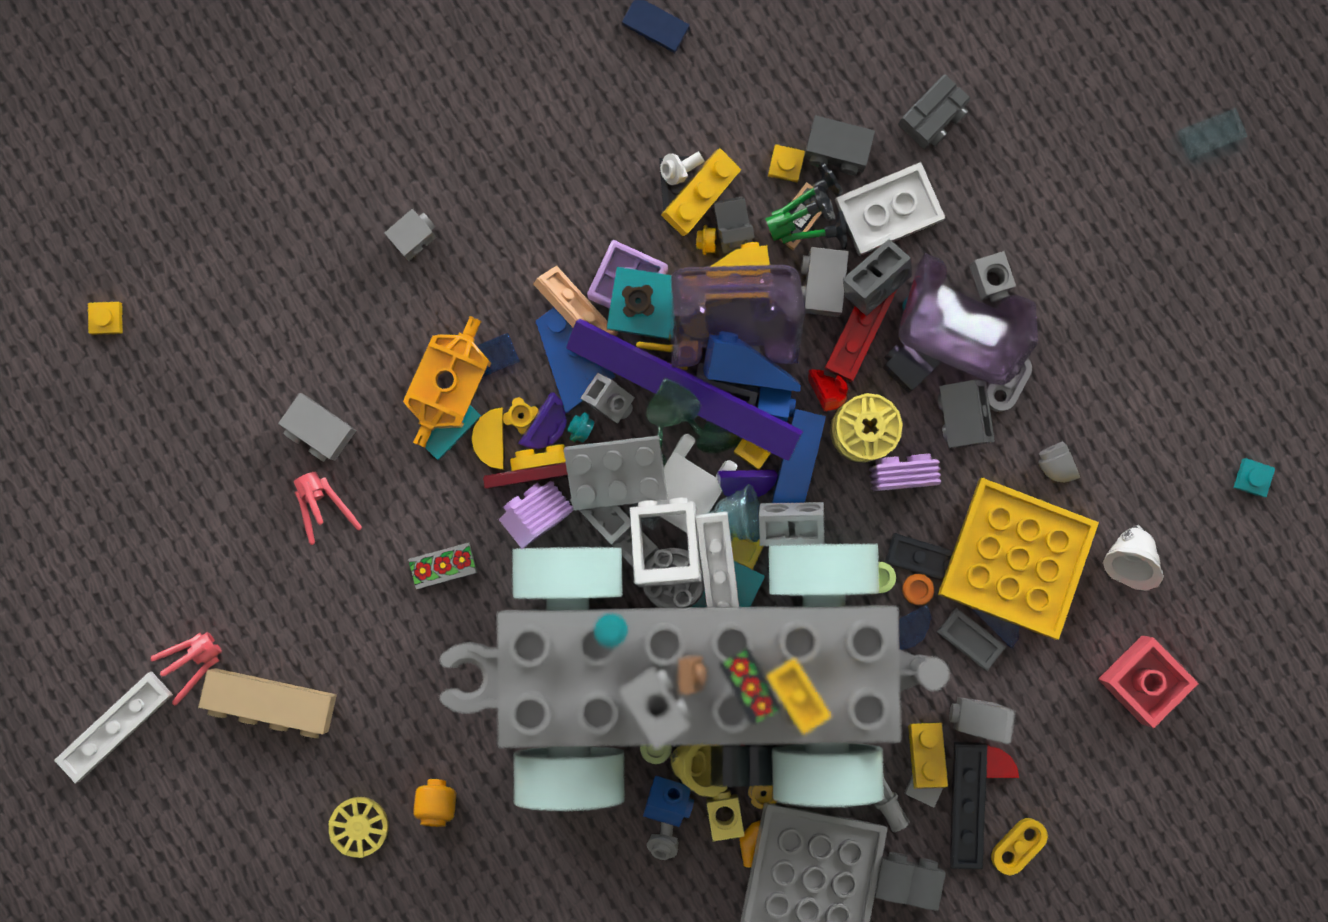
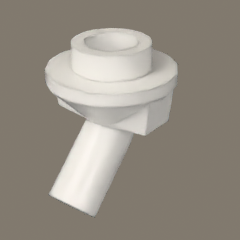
(675, 170)

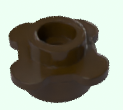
(631, 294)

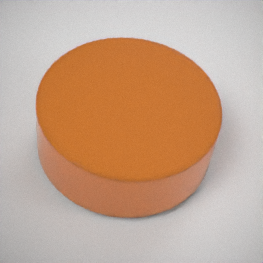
(918, 589)

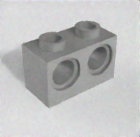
(791, 524)

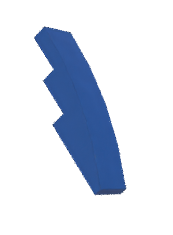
(797, 472)

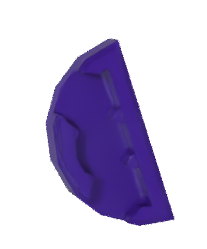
(547, 424)
(736, 480)

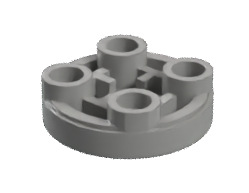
(673, 595)

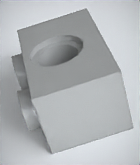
(660, 727)

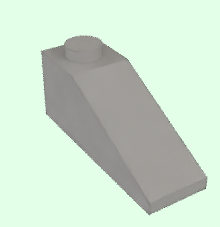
(982, 719)

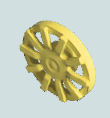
(358, 827)

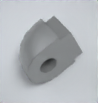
(1058, 463)

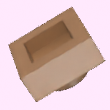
(691, 674)

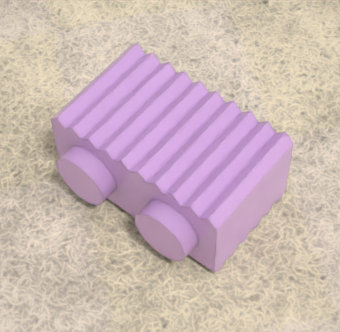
(535, 514)

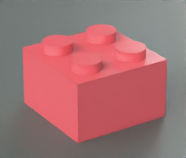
(1148, 681)

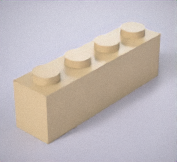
(267, 701)

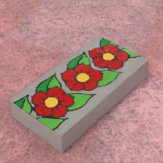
(442, 565)

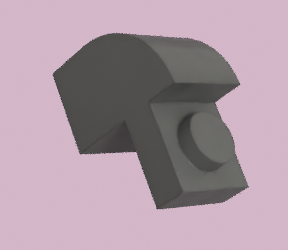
(732, 223)

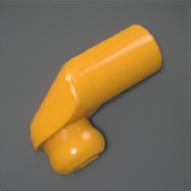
(748, 843)

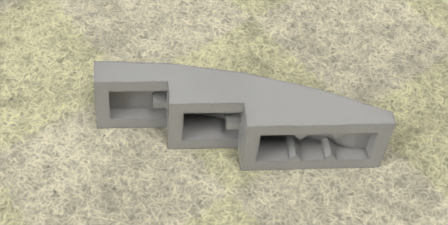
(617, 530)

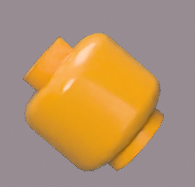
(434, 803)

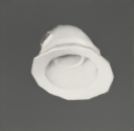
(1134, 560)

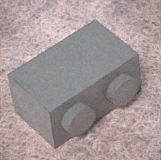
(824, 281)
(316, 427)

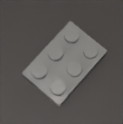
(615, 472)

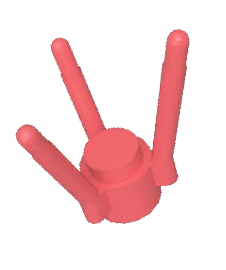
(309, 491)
(201, 651)

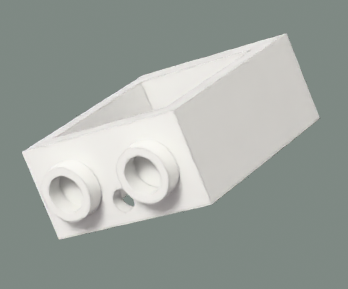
(665, 576)

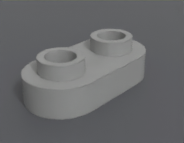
(1011, 390)

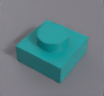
(1254, 477)

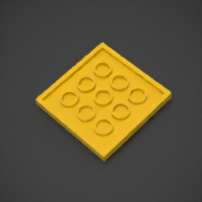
(1018, 558)

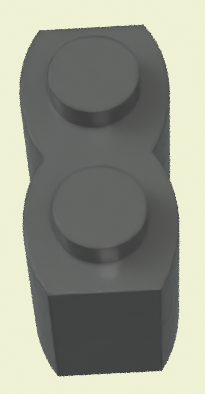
(910, 882)

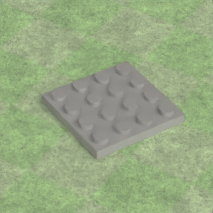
(813, 867)

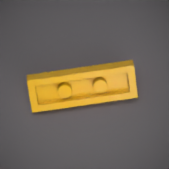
(701, 192)

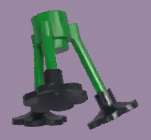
(782, 222)

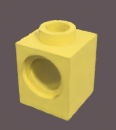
(725, 829)

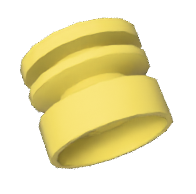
(847, 428)

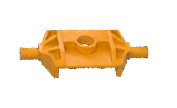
(447, 406)

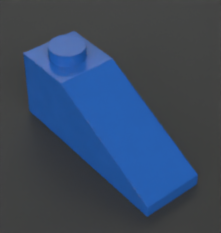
(737, 362)

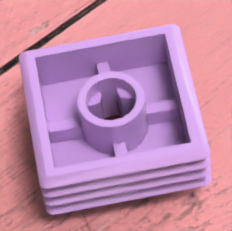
(620, 256)
(916, 472)

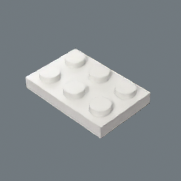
(890, 208)

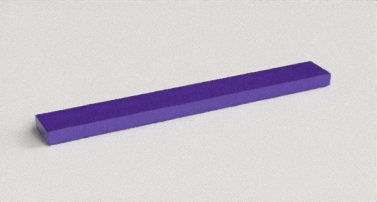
(715, 403)

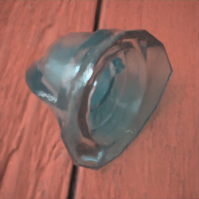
(743, 513)

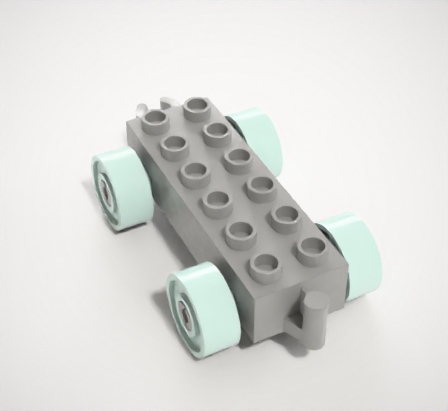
(562, 685)

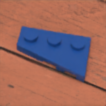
(569, 369)

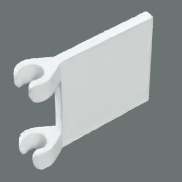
(690, 482)

